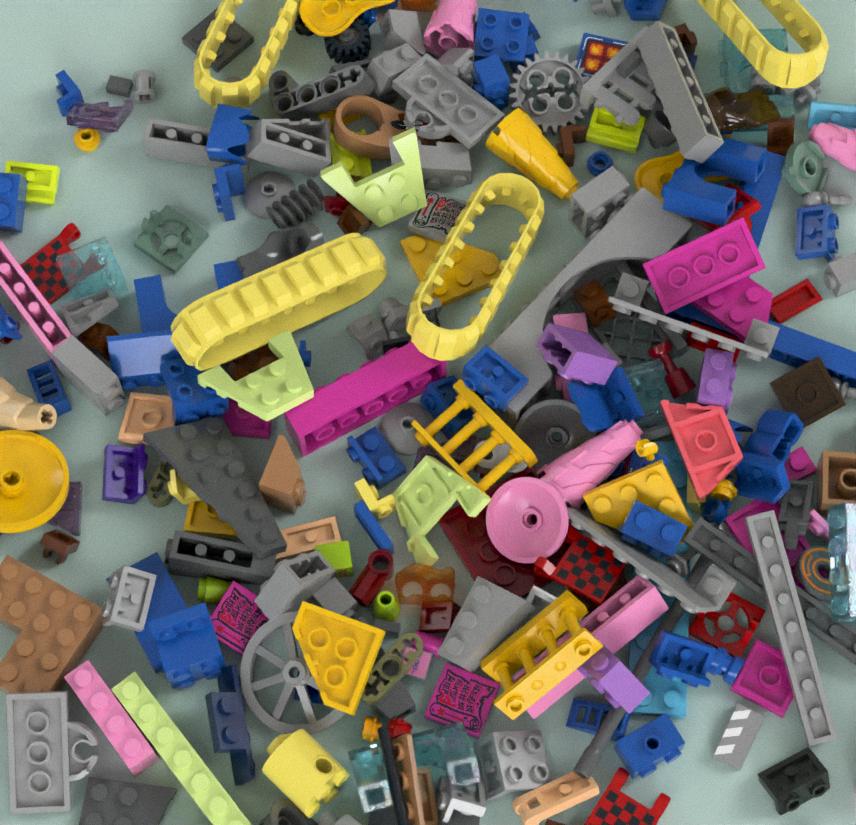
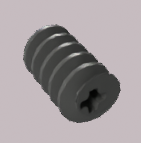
(296, 205)

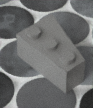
(291, 144)
(441, 164)
(483, 623)

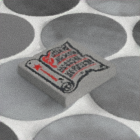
(437, 217)

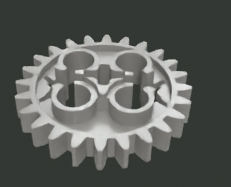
(546, 70)

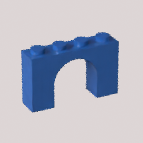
(706, 201)
(152, 300)

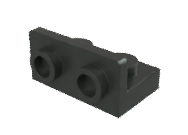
(795, 780)

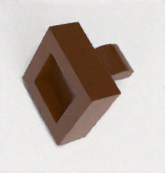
(353, 221)
(59, 542)

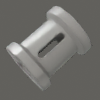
(144, 86)

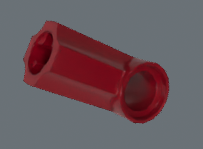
(372, 580)

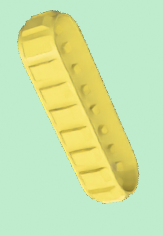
(773, 65)
(246, 91)
(498, 189)
(278, 300)

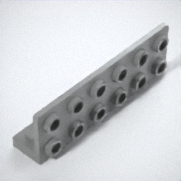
(631, 295)
(704, 598)

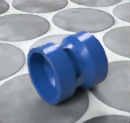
(725, 665)

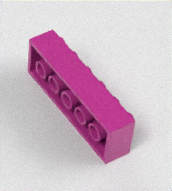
(361, 396)

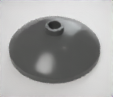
(547, 417)

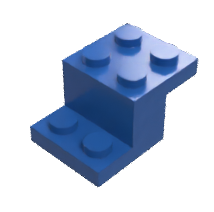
(188, 646)

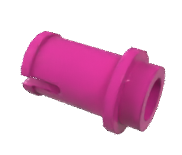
(430, 642)

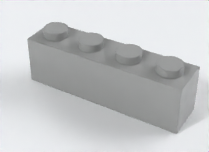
(181, 143)

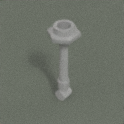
(679, 563)

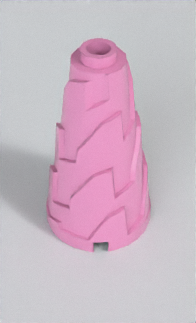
(451, 26)
(836, 143)
(590, 462)

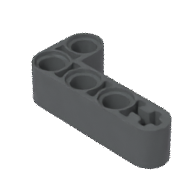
(319, 95)

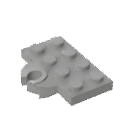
(444, 104)
(44, 752)

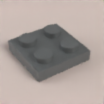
(235, 43)

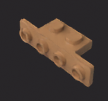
(415, 783)

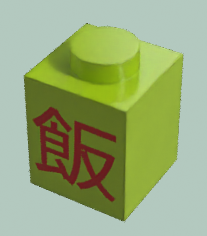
(338, 557)

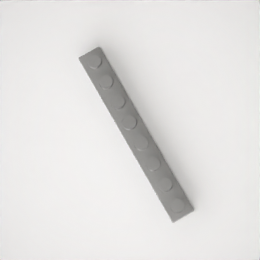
(791, 628)

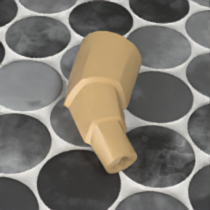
(21, 412)

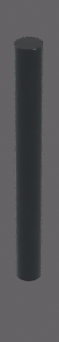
(393, 776)

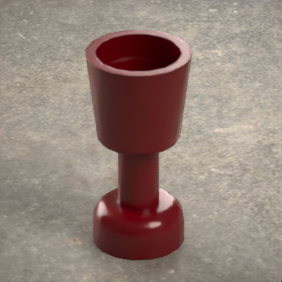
(677, 379)

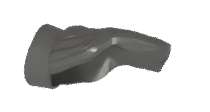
(280, 247)

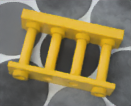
(482, 416)
(528, 642)

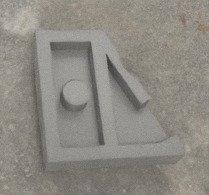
(89, 310)

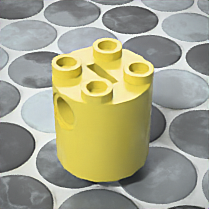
(304, 771)

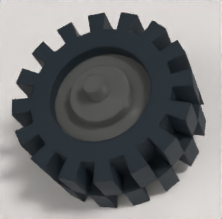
(350, 44)

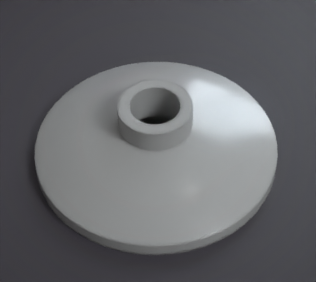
(257, 199)
(398, 437)

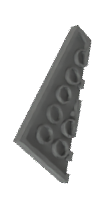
(124, 803)

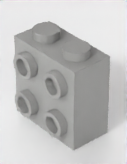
(597, 201)
(292, 583)

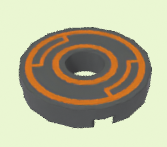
(807, 572)

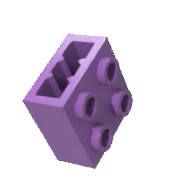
(576, 354)
(716, 379)
(612, 676)

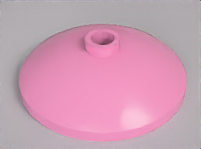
(511, 525)

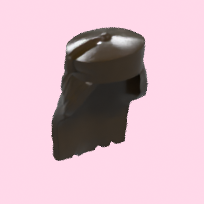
(742, 109)

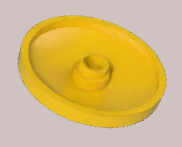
(31, 480)

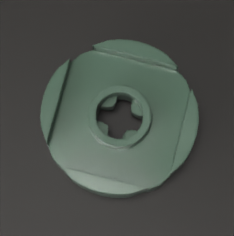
(805, 167)

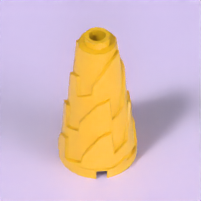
(524, 147)

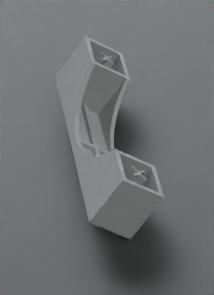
(632, 235)

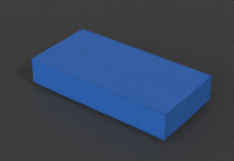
(372, 527)

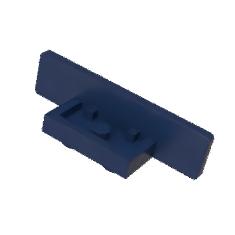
(229, 725)

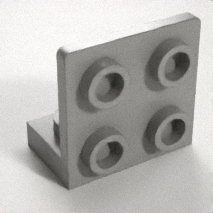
(512, 762)

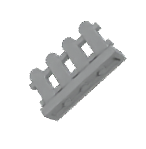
(597, 87)

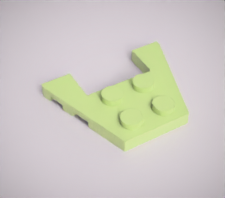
(389, 192)
(269, 389)
(427, 497)

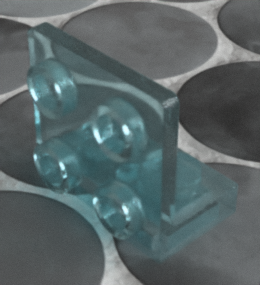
(91, 269)
(650, 388)

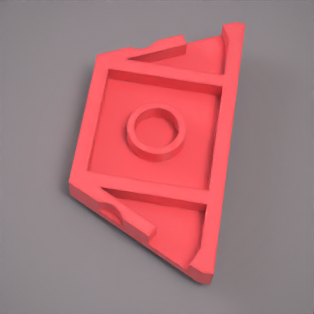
(703, 442)

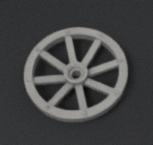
(305, 678)

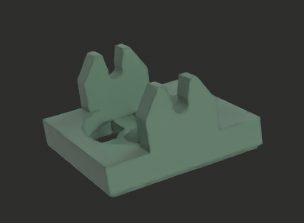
(185, 251)

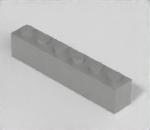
(679, 92)

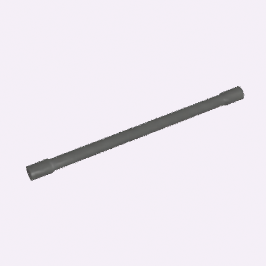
(593, 752)

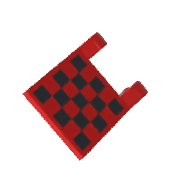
(44, 269)
(584, 567)
(620, 809)

